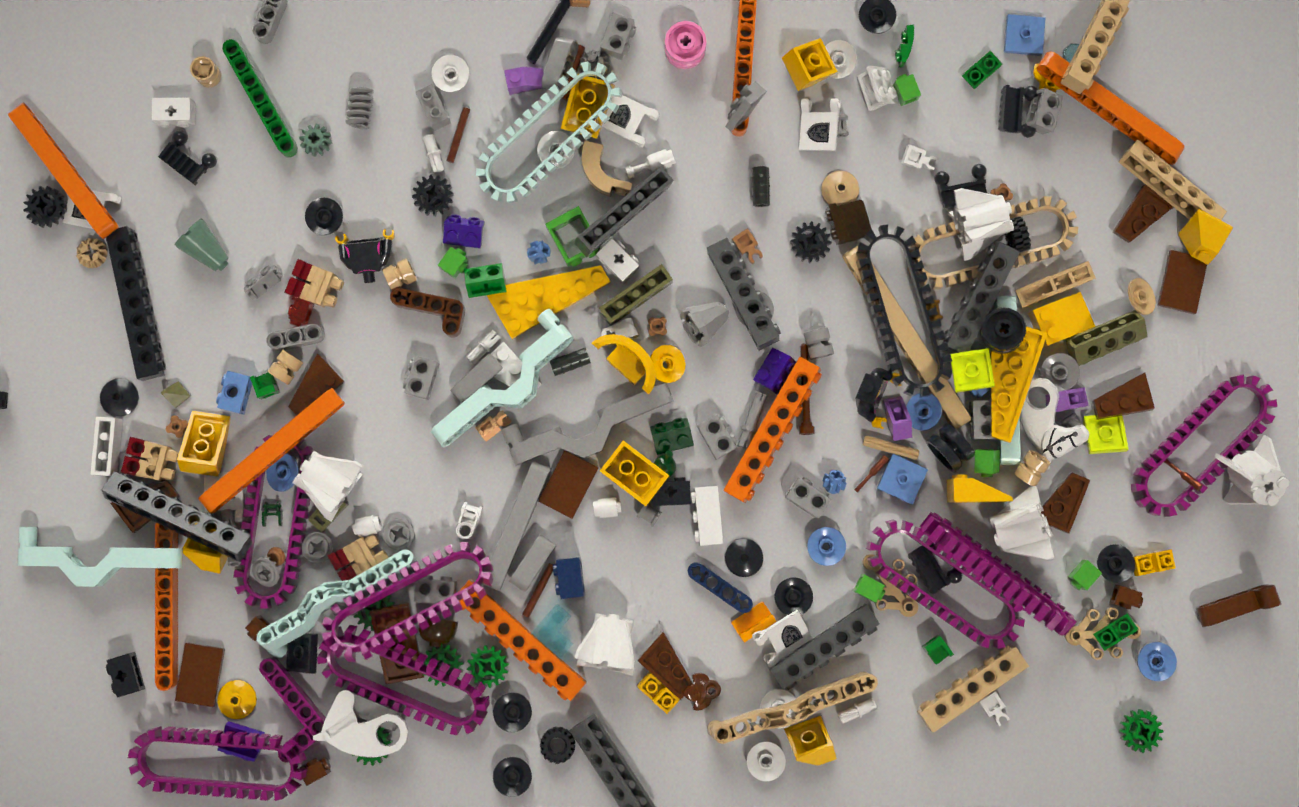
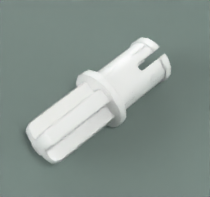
(433, 153)
(483, 347)
(857, 710)

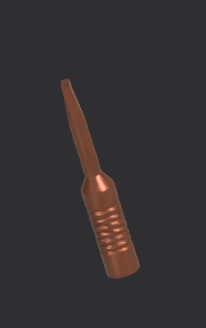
(873, 471)
(1185, 476)

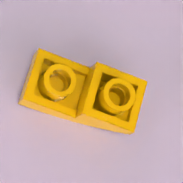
(1154, 562)
(658, 692)

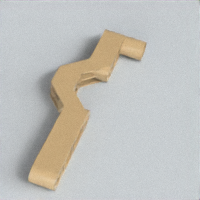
(777, 716)

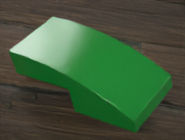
(904, 50)
(982, 70)
(1116, 631)

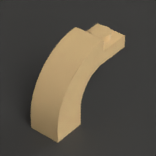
(604, 184)

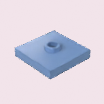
(1024, 35)
(902, 479)

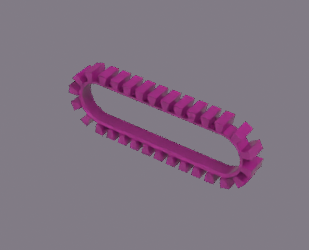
(1213, 468)
(998, 574)
(279, 598)
(933, 606)
(333, 625)
(469, 722)
(217, 787)

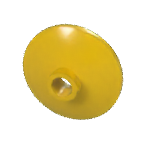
(674, 360)
(246, 699)

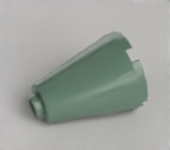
(203, 246)

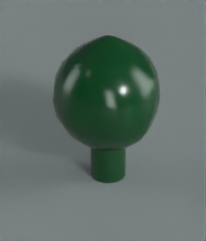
(666, 463)

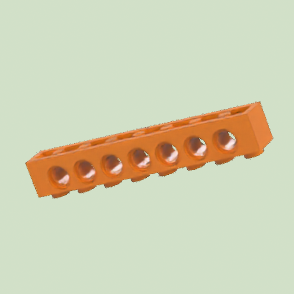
(791, 385)
(575, 681)

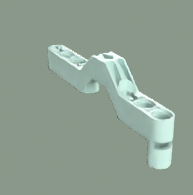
(518, 394)
(85, 576)
(323, 598)

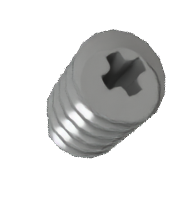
(358, 107)

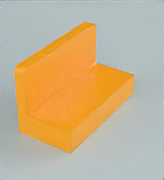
(755, 620)

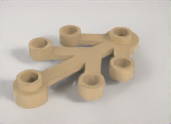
(894, 591)
(1083, 635)

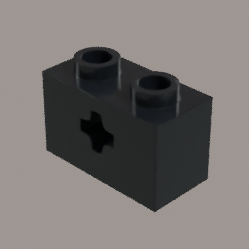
(681, 497)
(125, 664)

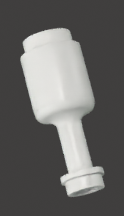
(659, 159)

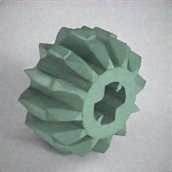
(320, 145)

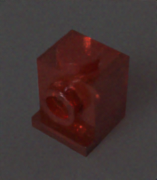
(300, 311)

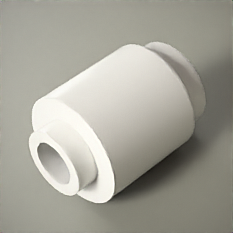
(607, 507)
(367, 526)

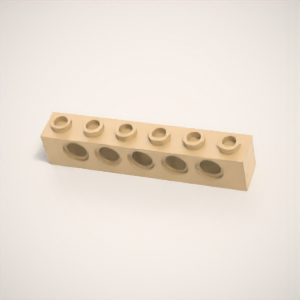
(1094, 44)
(1168, 182)
(1016, 665)

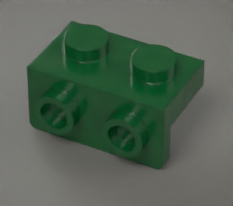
(672, 435)

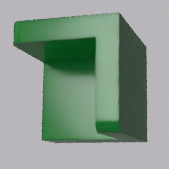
(264, 385)
(937, 649)

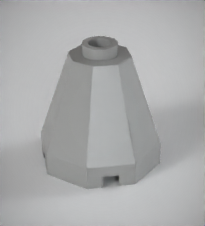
(704, 321)

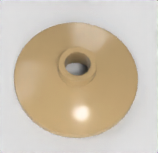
(831, 192)
(1141, 296)

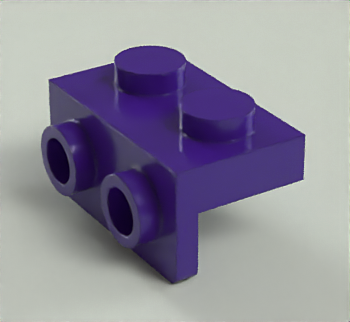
(463, 231)
(775, 370)
(244, 753)

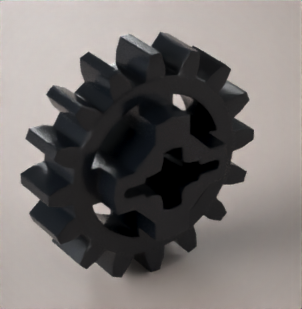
(425, 192)
(38, 202)
(817, 244)

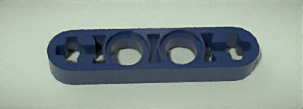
(722, 584)

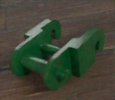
(278, 513)

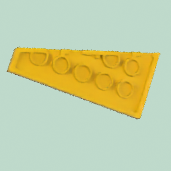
(528, 299)
(1012, 381)

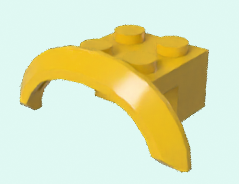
(629, 359)

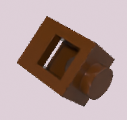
(1126, 597)
(255, 626)
(316, 770)

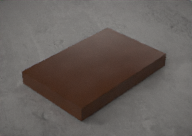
(1182, 282)
(568, 484)
(200, 674)

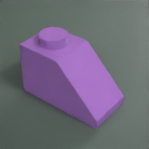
(523, 79)
(1070, 399)
(898, 418)

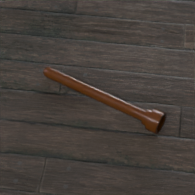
(806, 426)

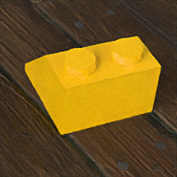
(809, 64)

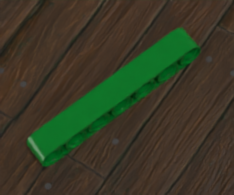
(256, 90)

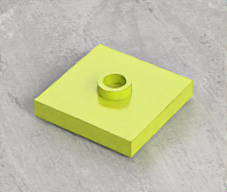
(972, 370)
(1105, 435)

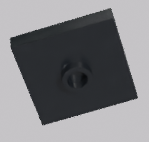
(302, 654)

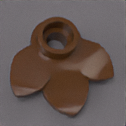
(699, 691)

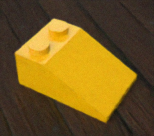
(583, 102)
(1062, 318)
(204, 444)
(634, 473)
(966, 490)

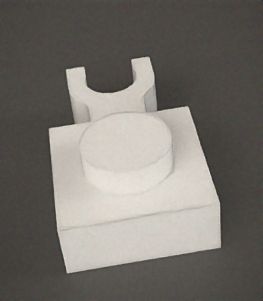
(916, 157)
(992, 706)

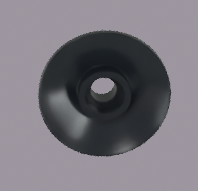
(883, 9)
(317, 210)
(127, 401)
(734, 553)
(1124, 563)
(800, 588)
(510, 722)
(509, 786)

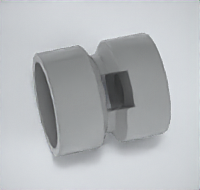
(819, 343)

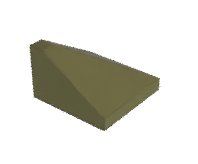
(176, 394)

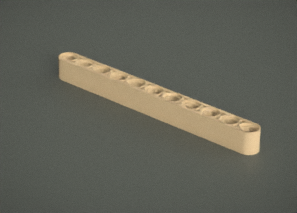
(911, 345)

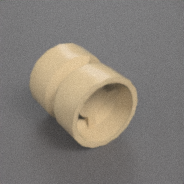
(205, 71)
(399, 274)
(285, 367)
(1031, 469)

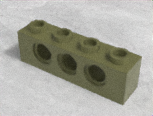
(636, 295)
(1107, 337)

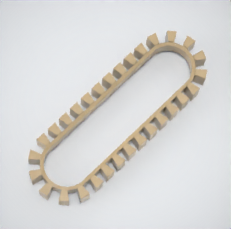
(1030, 257)

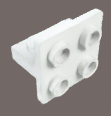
(877, 87)

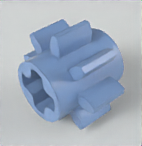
(538, 252)
(834, 482)

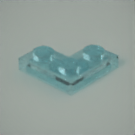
(549, 632)

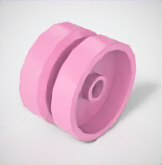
(685, 34)

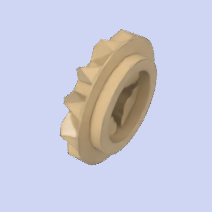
(98, 257)

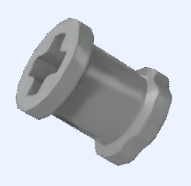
(842, 130)
(1070, 421)
(649, 514)

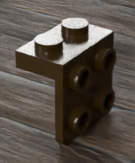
(848, 221)

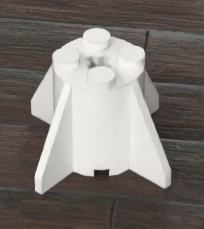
(979, 219)
(1255, 476)
(328, 481)
(1023, 528)
(608, 645)

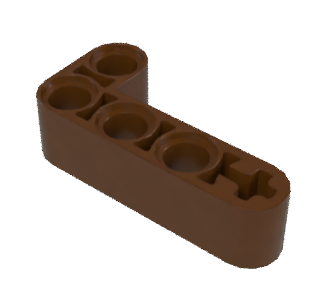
(427, 307)
(1238, 604)

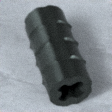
(761, 186)
(570, 361)

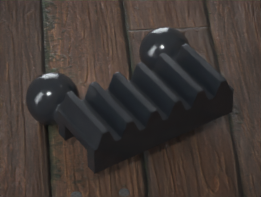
(1012, 110)
(181, 162)
(947, 192)
(931, 571)

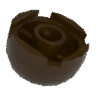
(439, 633)

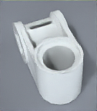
(625, 328)
(469, 519)

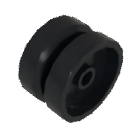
(1003, 319)
(950, 447)

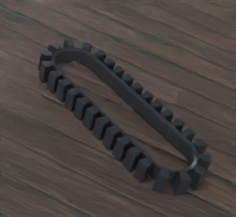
(862, 248)

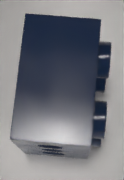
(570, 578)

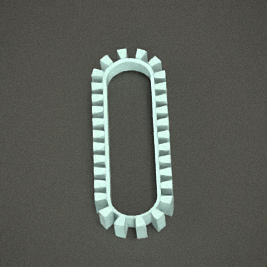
(511, 197)

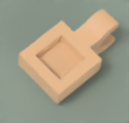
(490, 426)

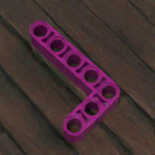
(296, 707)

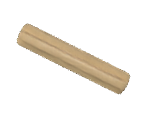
(890, 447)

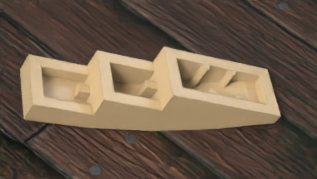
(1055, 284)

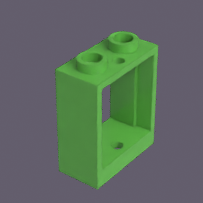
(562, 221)

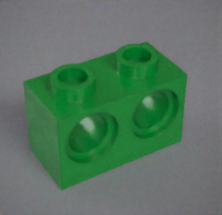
(485, 280)

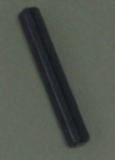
(548, 31)

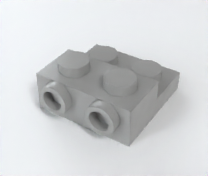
(744, 105)

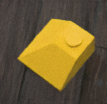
(1204, 236)
(204, 557)
(811, 742)

